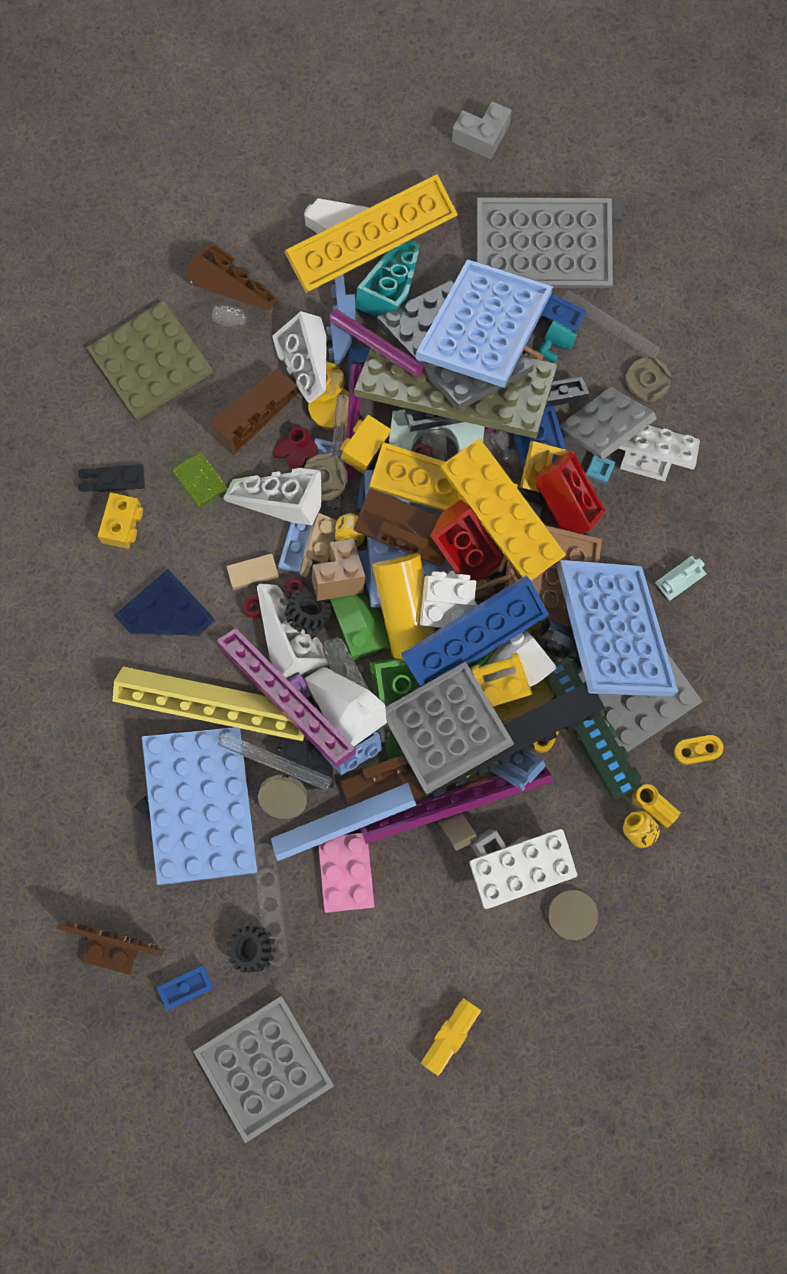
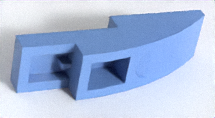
(340, 338)

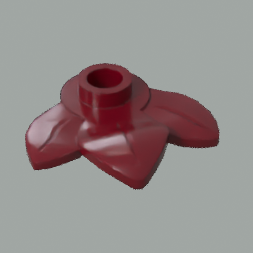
(296, 451)

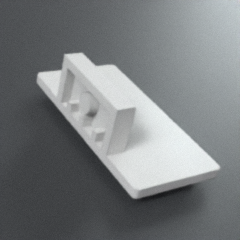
(655, 450)
(523, 868)

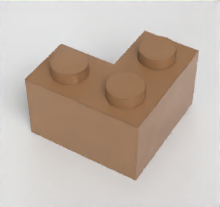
(341, 575)

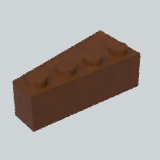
(253, 411)

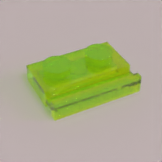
(200, 479)

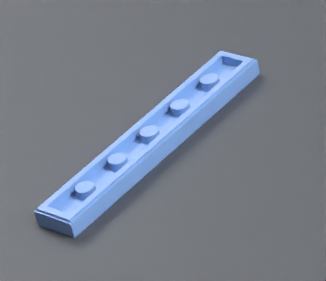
(298, 534)
(343, 821)

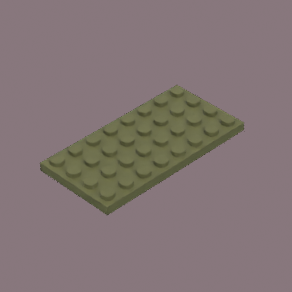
(510, 409)

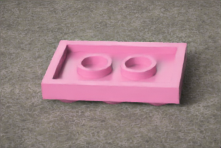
(346, 874)

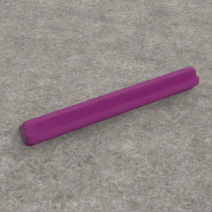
(376, 343)
(353, 410)

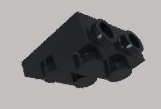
(308, 756)

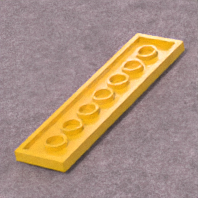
(370, 233)

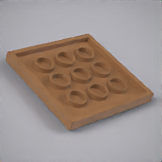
(547, 584)

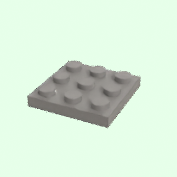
(607, 422)

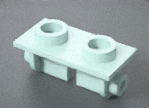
(681, 577)

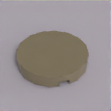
(648, 386)
(332, 475)
(282, 797)
(573, 915)

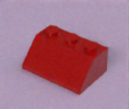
(569, 494)
(465, 542)

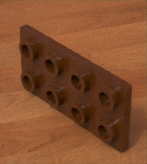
(399, 526)
(381, 779)
(108, 952)

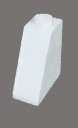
(328, 213)

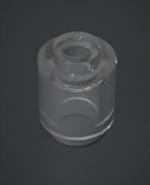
(229, 316)

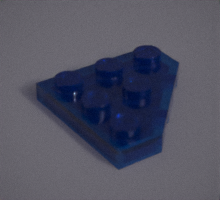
(165, 609)

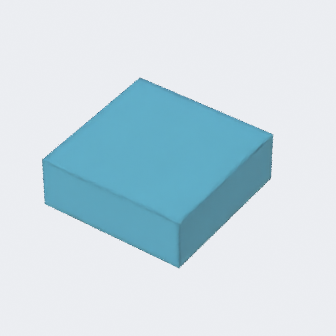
(600, 469)

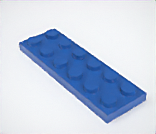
(476, 632)

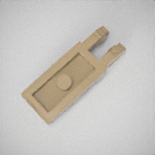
(318, 542)

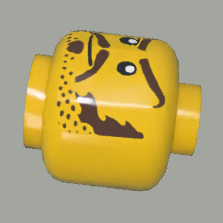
(344, 529)
(641, 829)

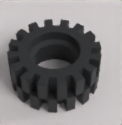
(301, 619)
(263, 949)

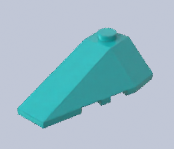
(388, 281)

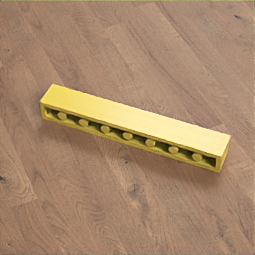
(202, 702)

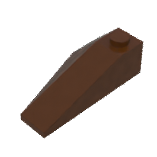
(216, 273)

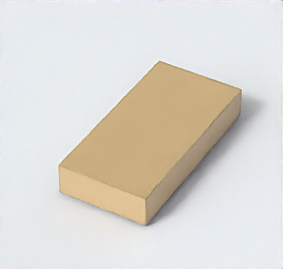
(252, 571)

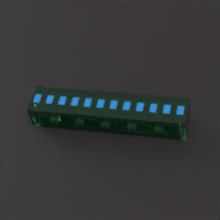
(597, 737)

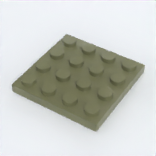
(150, 360)

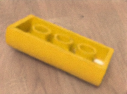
(400, 596)

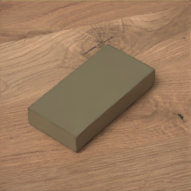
(458, 831)

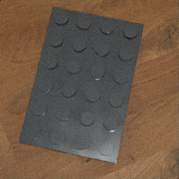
(408, 328)

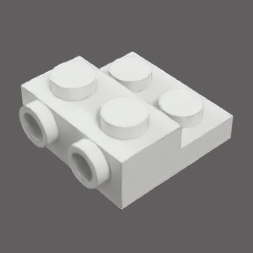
(446, 598)

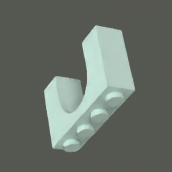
(461, 433)

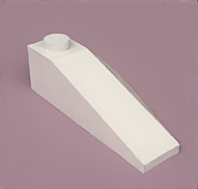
(303, 349)
(284, 496)
(287, 648)
(534, 659)
(346, 704)

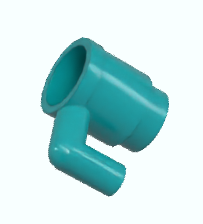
(559, 336)

